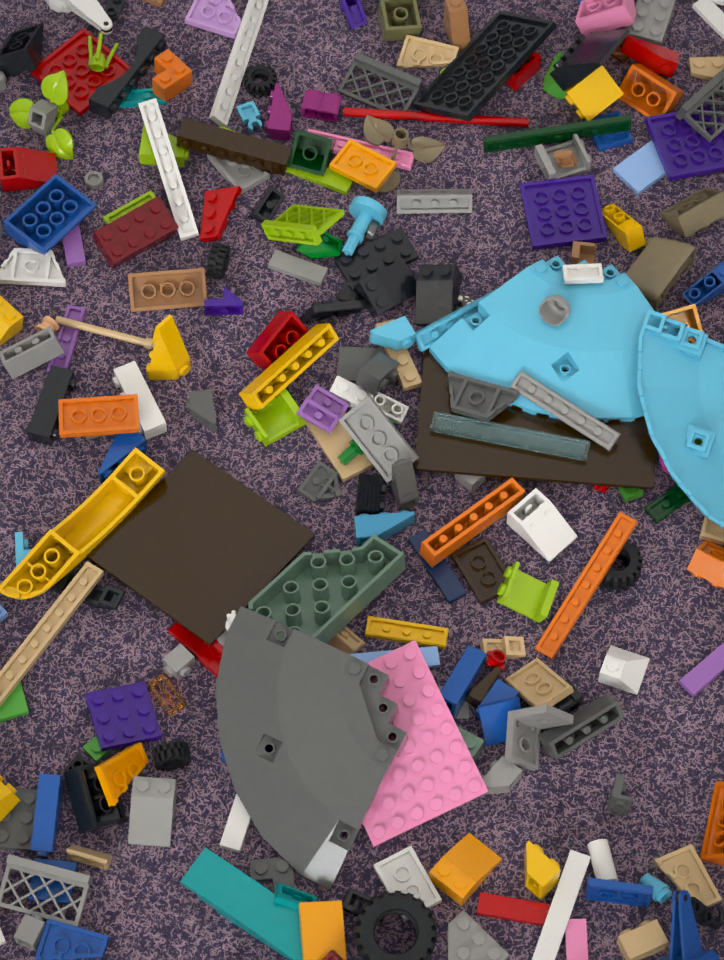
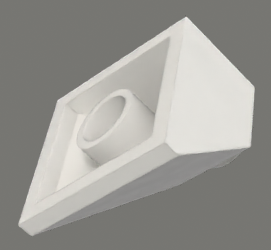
(623, 669)

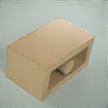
(642, 941)

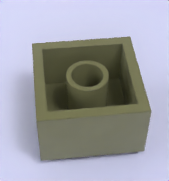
(398, 19)

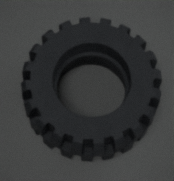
(401, 904)

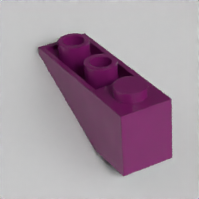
(280, 117)

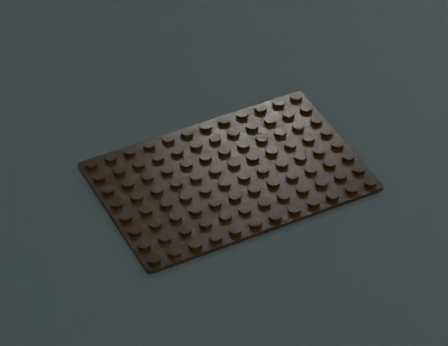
(625, 465)

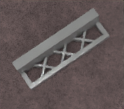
(434, 201)

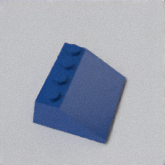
(48, 215)

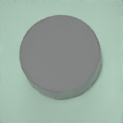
(93, 180)

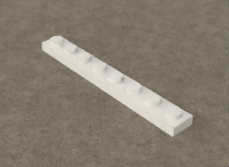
(168, 169)

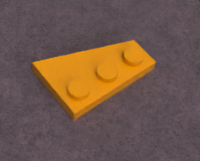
(120, 770)

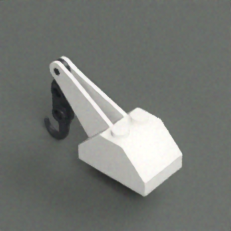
(91, 11)

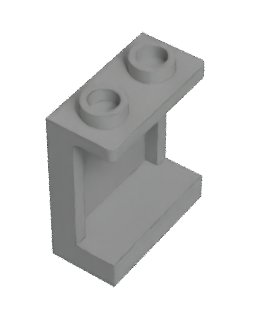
(549, 166)

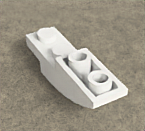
(355, 394)

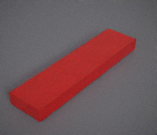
(512, 909)

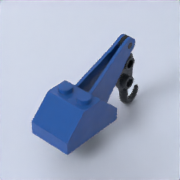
(685, 939)

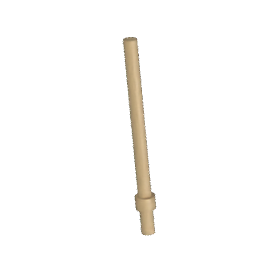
(147, 343)

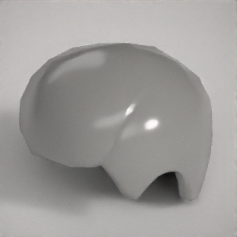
(554, 310)

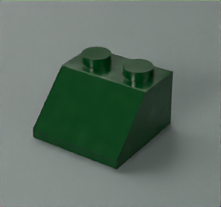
(311, 152)

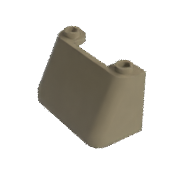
(660, 267)

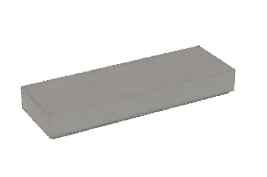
(298, 268)

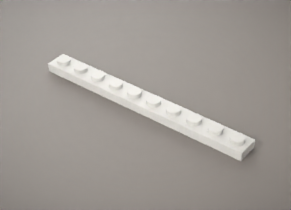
(238, 62)

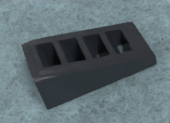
(358, 896)

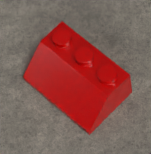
(276, 338)

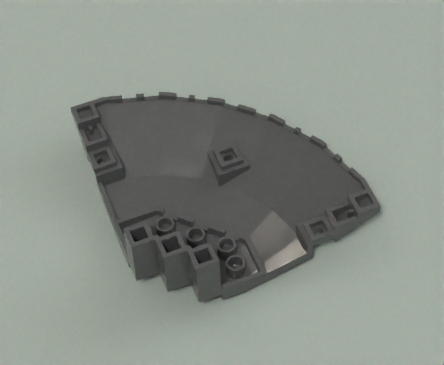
(324, 737)

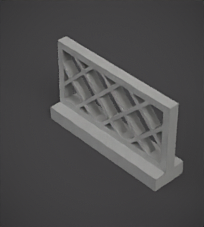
(50, 872)

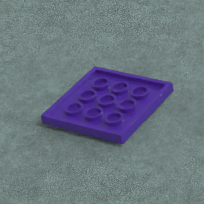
(684, 150)
(563, 212)

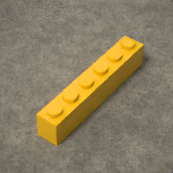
(289, 366)

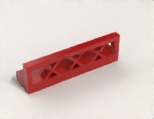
(207, 655)

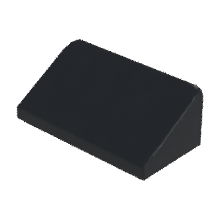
(267, 205)

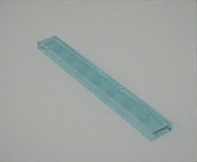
(510, 436)

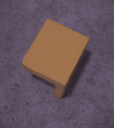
(582, 251)

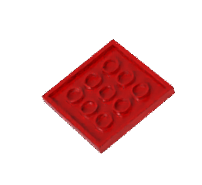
(74, 60)

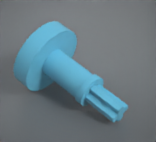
(364, 211)

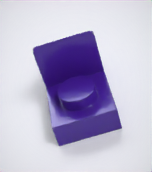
(353, 12)
(228, 306)

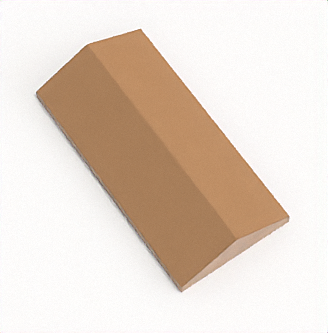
(167, 289)

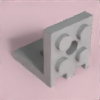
(524, 727)

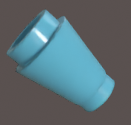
(660, 890)

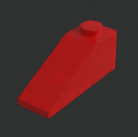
(652, 56)

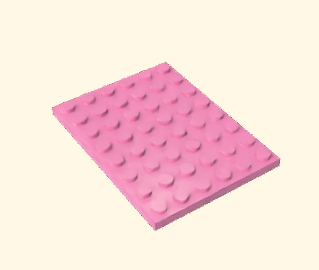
(434, 766)

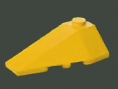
(169, 353)

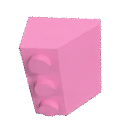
(604, 15)

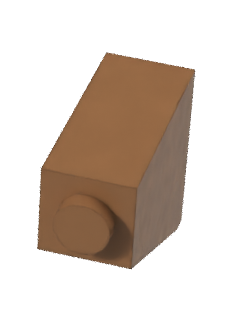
(456, 23)

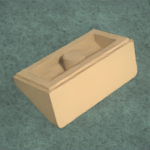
(347, 641)
(89, 857)

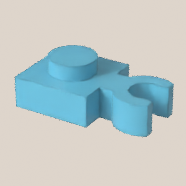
(249, 114)

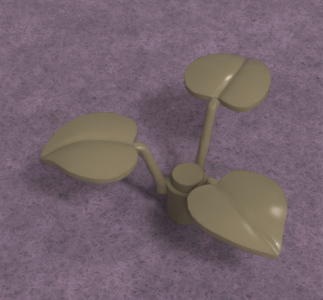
(424, 148)

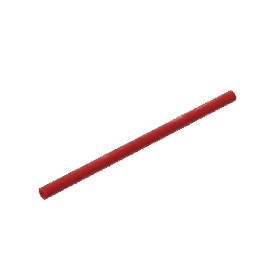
(431, 117)

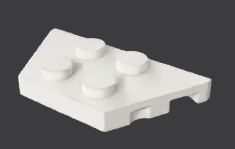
(31, 268)

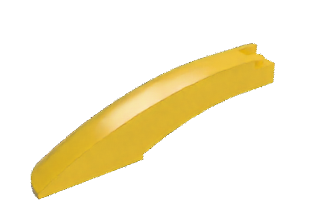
(84, 528)

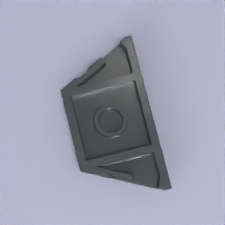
(478, 398)

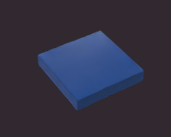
(612, 140)
(494, 719)
(56, 886)

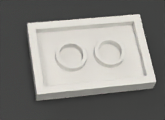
(406, 874)

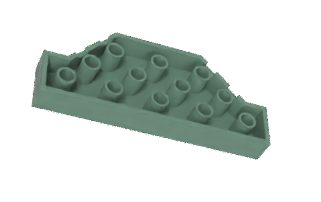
(329, 588)

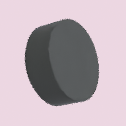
(372, 230)

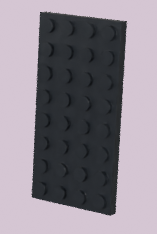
(484, 65)

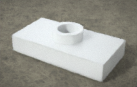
(582, 273)

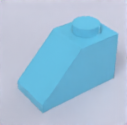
(394, 335)

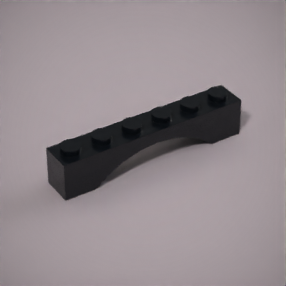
(108, 97)

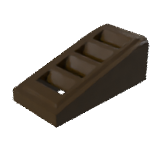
(479, 692)

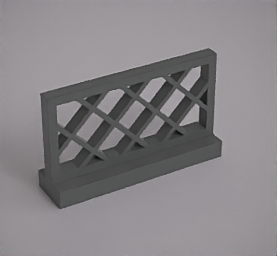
(385, 72)
(697, 101)

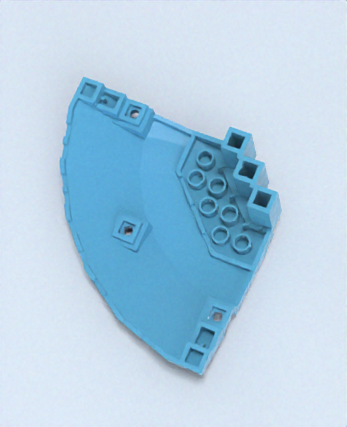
(592, 344)
(684, 402)

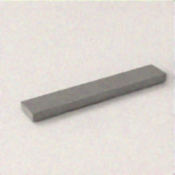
(565, 411)

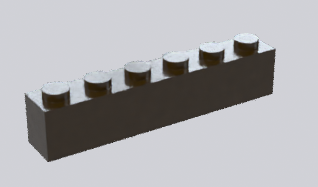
(233, 146)

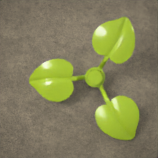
(56, 89)

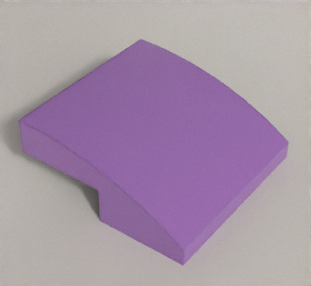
(322, 409)

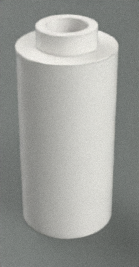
(602, 860)

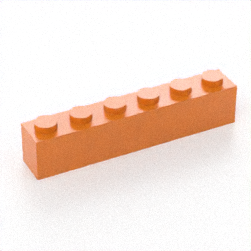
(471, 522)

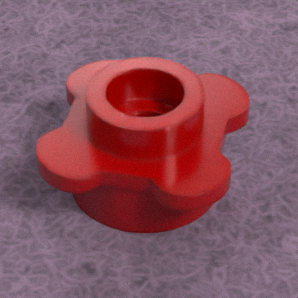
(496, 659)

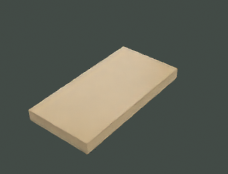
(334, 445)

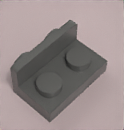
(618, 802)

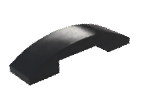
(99, 597)

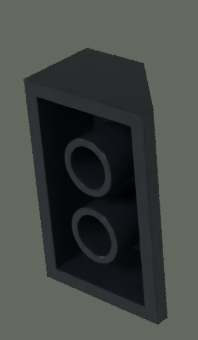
(89, 801)

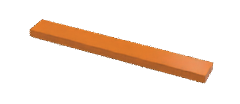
(586, 585)

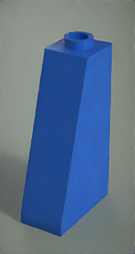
(463, 679)
(47, 813)

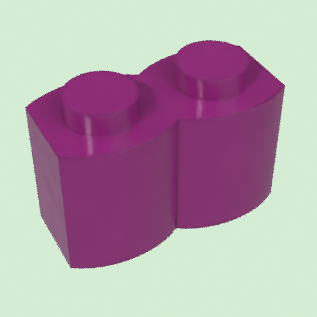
(321, 105)

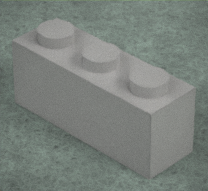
(31, 352)

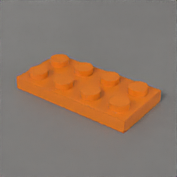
(98, 416)

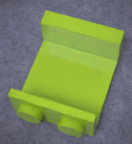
(526, 593)

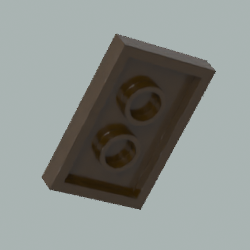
(480, 569)

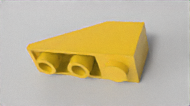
(624, 228)

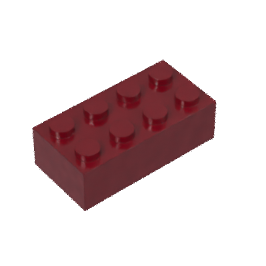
(135, 232)

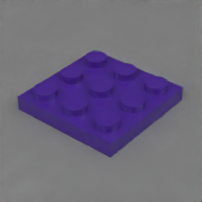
(123, 716)

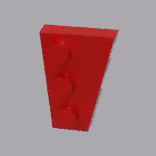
(215, 212)

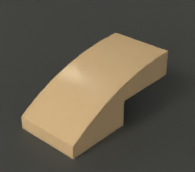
(511, 646)

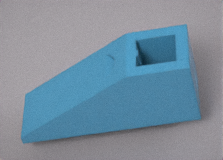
(381, 525)

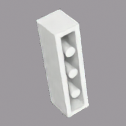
(131, 381)

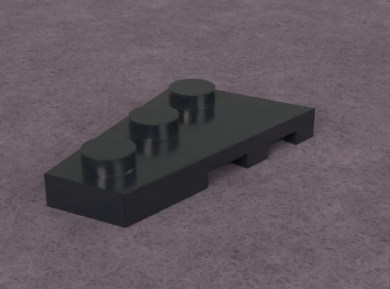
(323, 311)

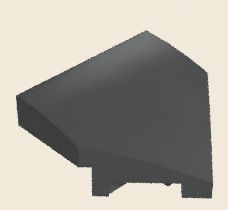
(320, 484)

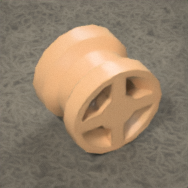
(47, 321)

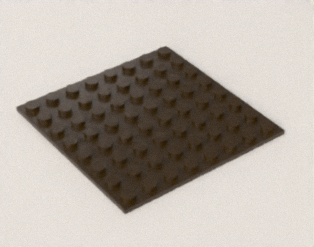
(200, 546)

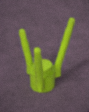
(98, 61)

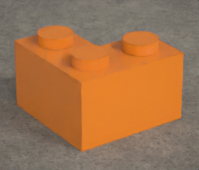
(172, 76)

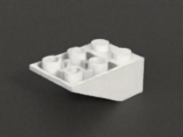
(541, 525)

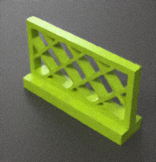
(302, 226)

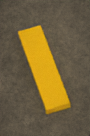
(406, 632)

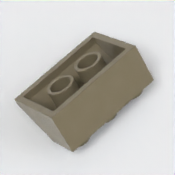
(695, 212)

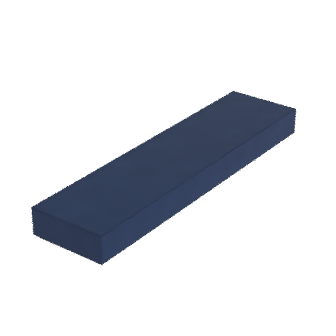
(440, 573)

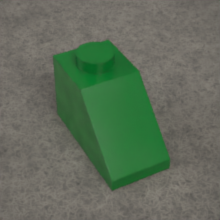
(329, 247)

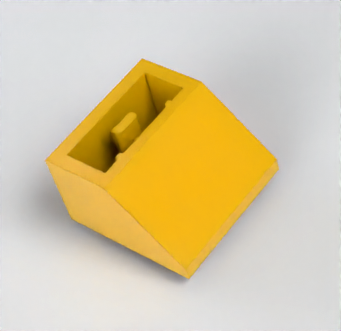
(540, 871)

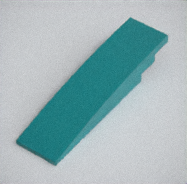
(245, 903)

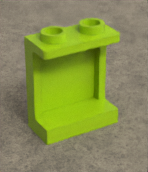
(275, 419)

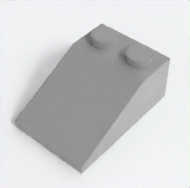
(152, 811)

